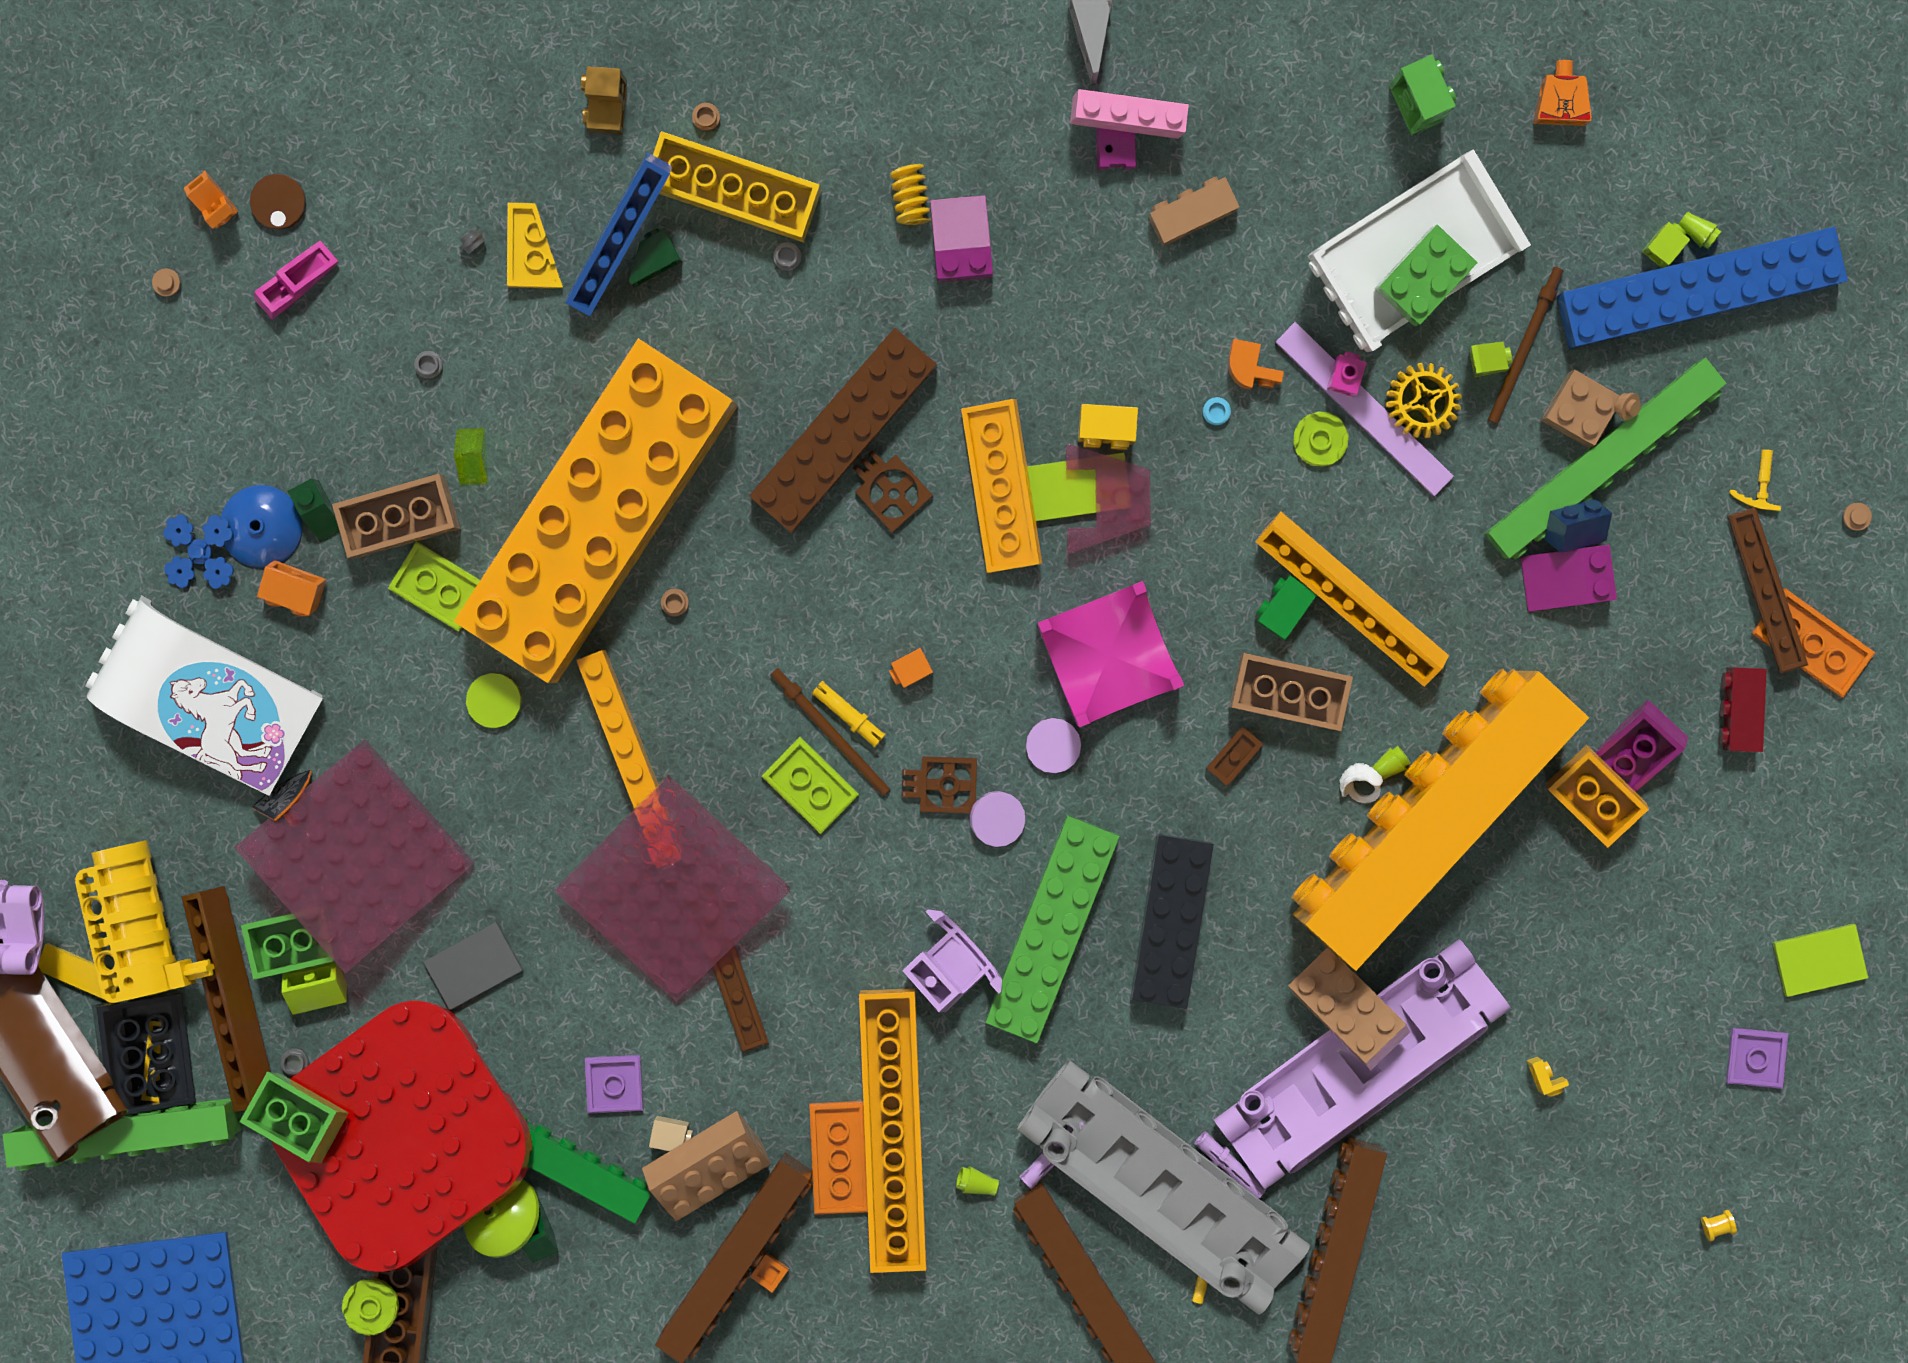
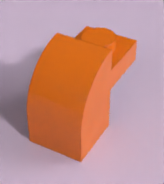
(210, 200)
(1244, 369)

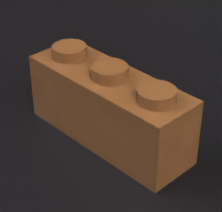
(1193, 210)

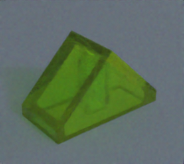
(471, 455)

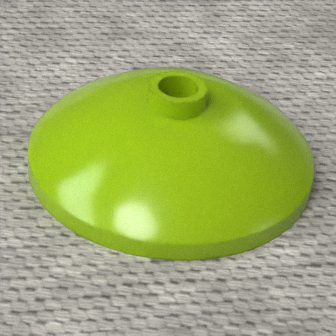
(507, 1226)

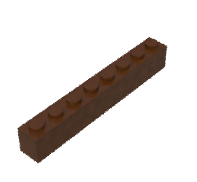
(227, 994)
(1080, 1277)

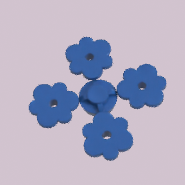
(198, 551)

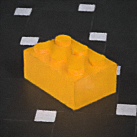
(1597, 796)

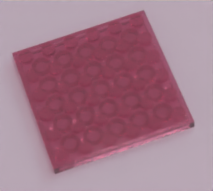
(355, 856)
(672, 888)

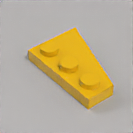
(528, 251)

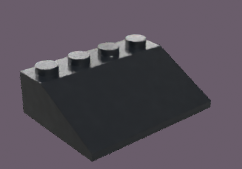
(122, 1045)

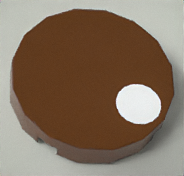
(278, 201)

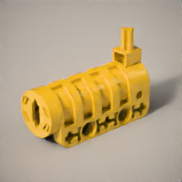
(132, 926)

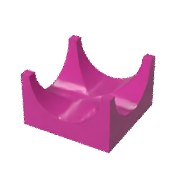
(1109, 654)

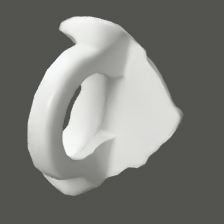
(1360, 772)

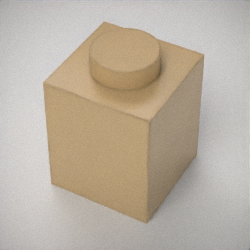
(669, 1133)

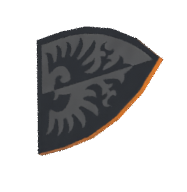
(282, 796)

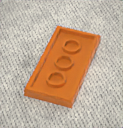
(1831, 652)
(838, 1157)

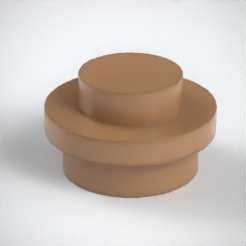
(706, 116)
(166, 282)
(1628, 406)
(1857, 516)
(674, 602)

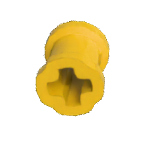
(1719, 1225)

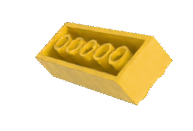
(737, 187)

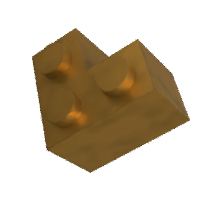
(606, 98)

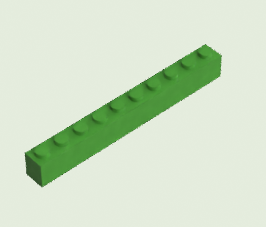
(1609, 455)

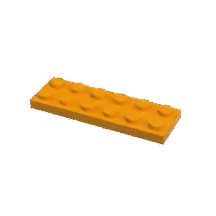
(1001, 485)

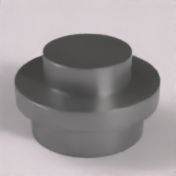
(471, 240)
(787, 256)
(428, 364)
(294, 1061)

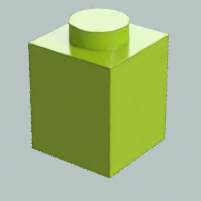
(1666, 244)

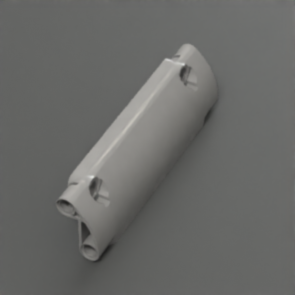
(1163, 1186)

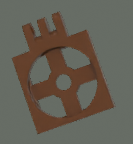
(875, 473)
(922, 783)

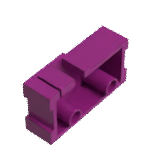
(1121, 149)

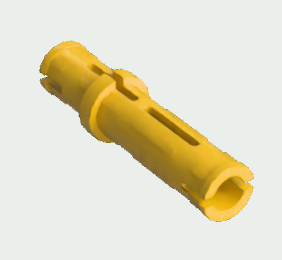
(848, 714)

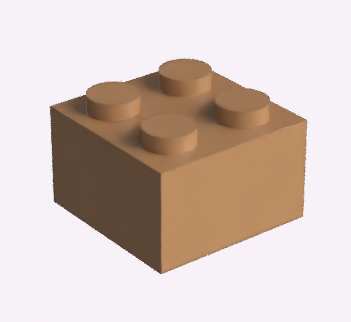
(1581, 409)

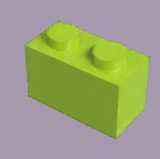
(314, 987)

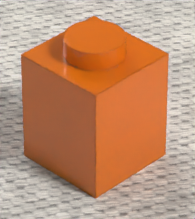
(910, 668)

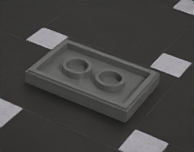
(473, 965)

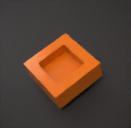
(769, 1272)

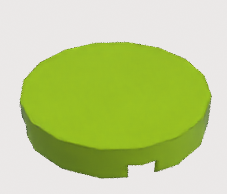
(1320, 439)
(493, 700)
(370, 1306)

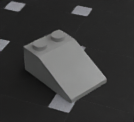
(1090, 24)

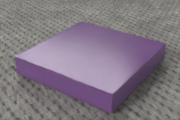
(1757, 1057)
(614, 1084)

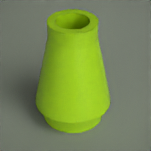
(1700, 230)
(1391, 762)
(975, 1182)

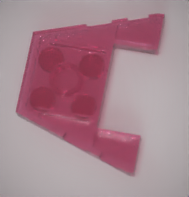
(1120, 497)

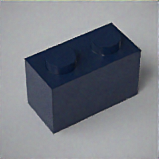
(1578, 525)

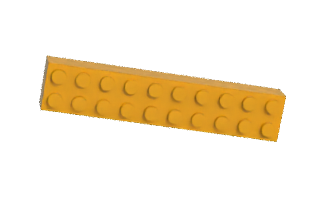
(892, 1130)

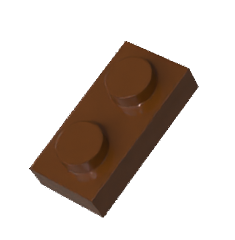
(1234, 756)

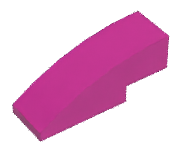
(295, 279)

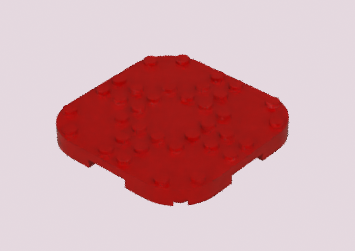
(421, 1142)

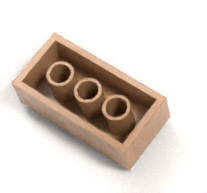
(396, 516)
(1290, 691)
(1349, 1008)
(706, 1166)

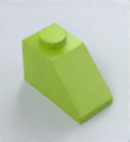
(1490, 358)

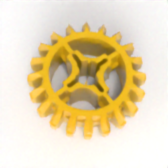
(1418, 388)

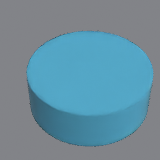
(1216, 411)

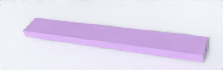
(1366, 412)

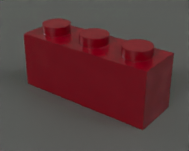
(1743, 709)

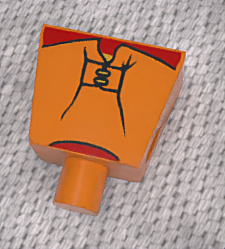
(1563, 98)

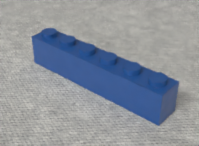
(618, 234)

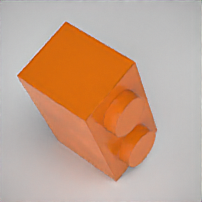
(291, 588)

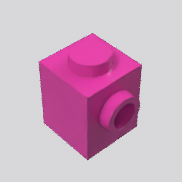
(1347, 374)

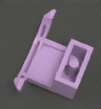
(950, 966)

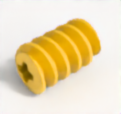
(909, 195)

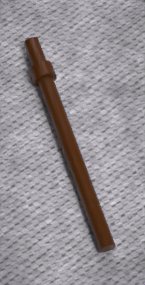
(1547, 295)
(793, 691)

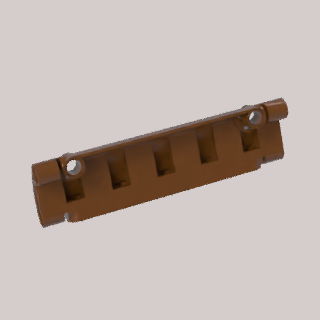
(52, 1063)

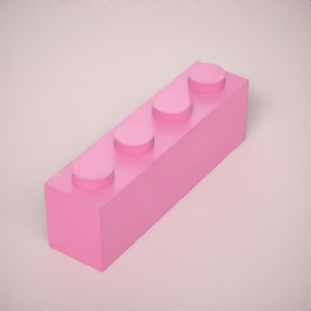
(1129, 114)

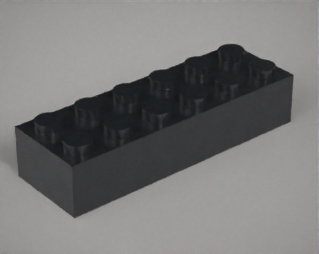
(1171, 921)

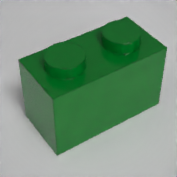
(1285, 606)

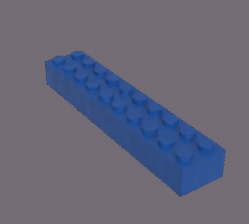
(1702, 288)

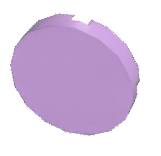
(1053, 745)
(997, 818)

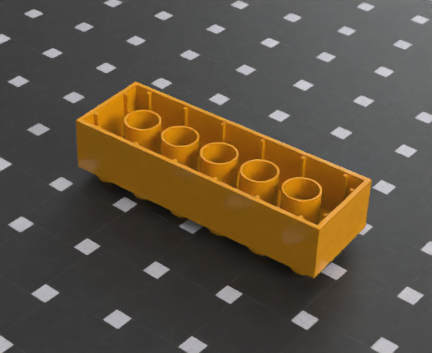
(596, 512)
(1439, 815)

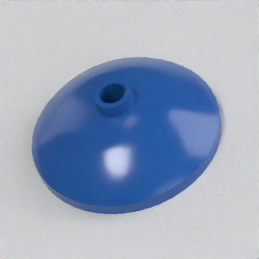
(279, 527)

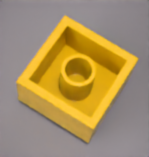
(1107, 426)

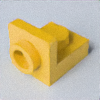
(1541, 1074)

